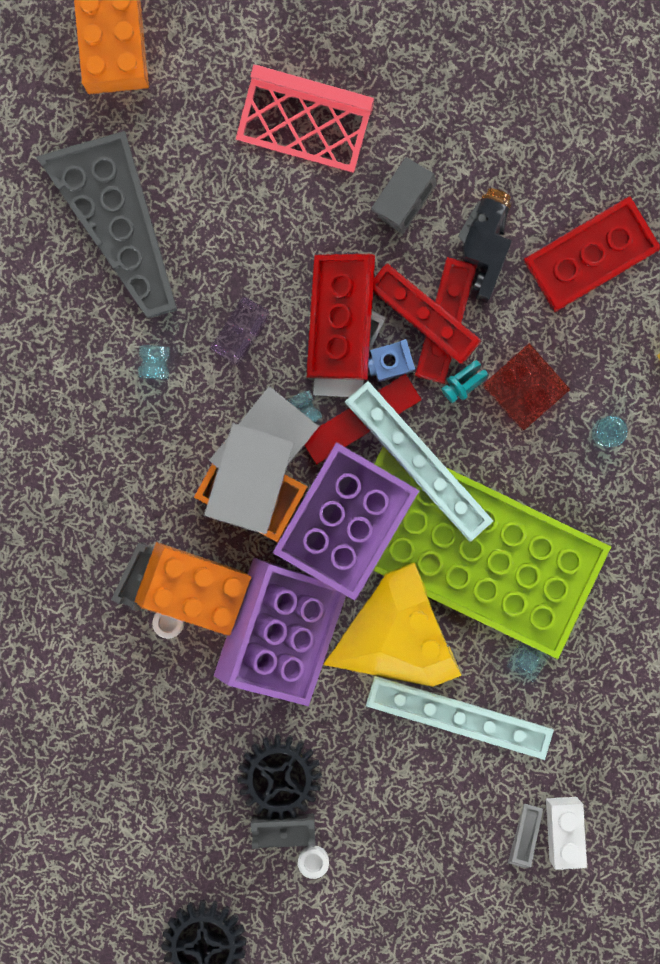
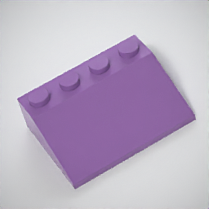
(345, 521)
(280, 633)

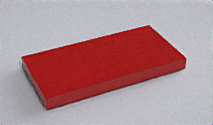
(592, 254)
(340, 316)

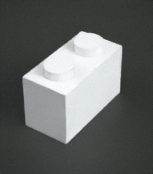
(566, 833)

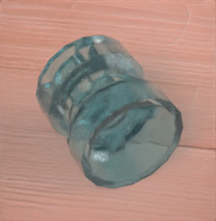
(154, 362)
(304, 401)
(615, 431)

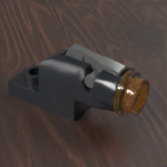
(483, 240)

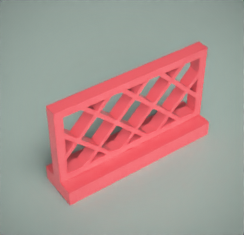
(312, 92)

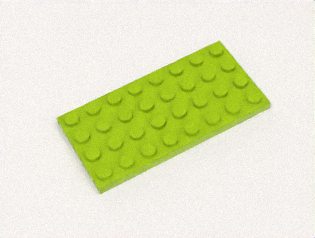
(515, 576)

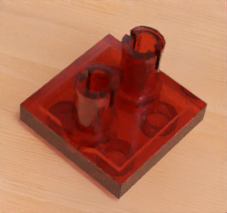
(526, 387)

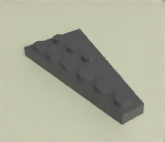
(110, 203)

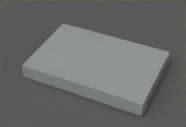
(275, 417)
(249, 478)

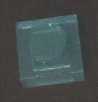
(527, 661)

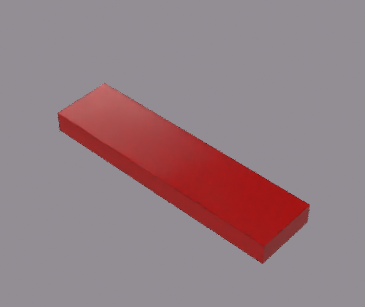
(452, 297)
(425, 314)
(349, 428)

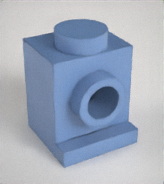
(403, 361)

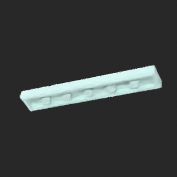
(418, 461)
(459, 717)

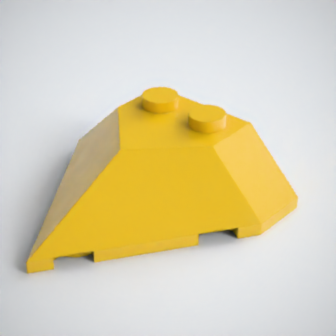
(397, 635)

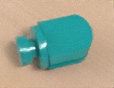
(456, 389)

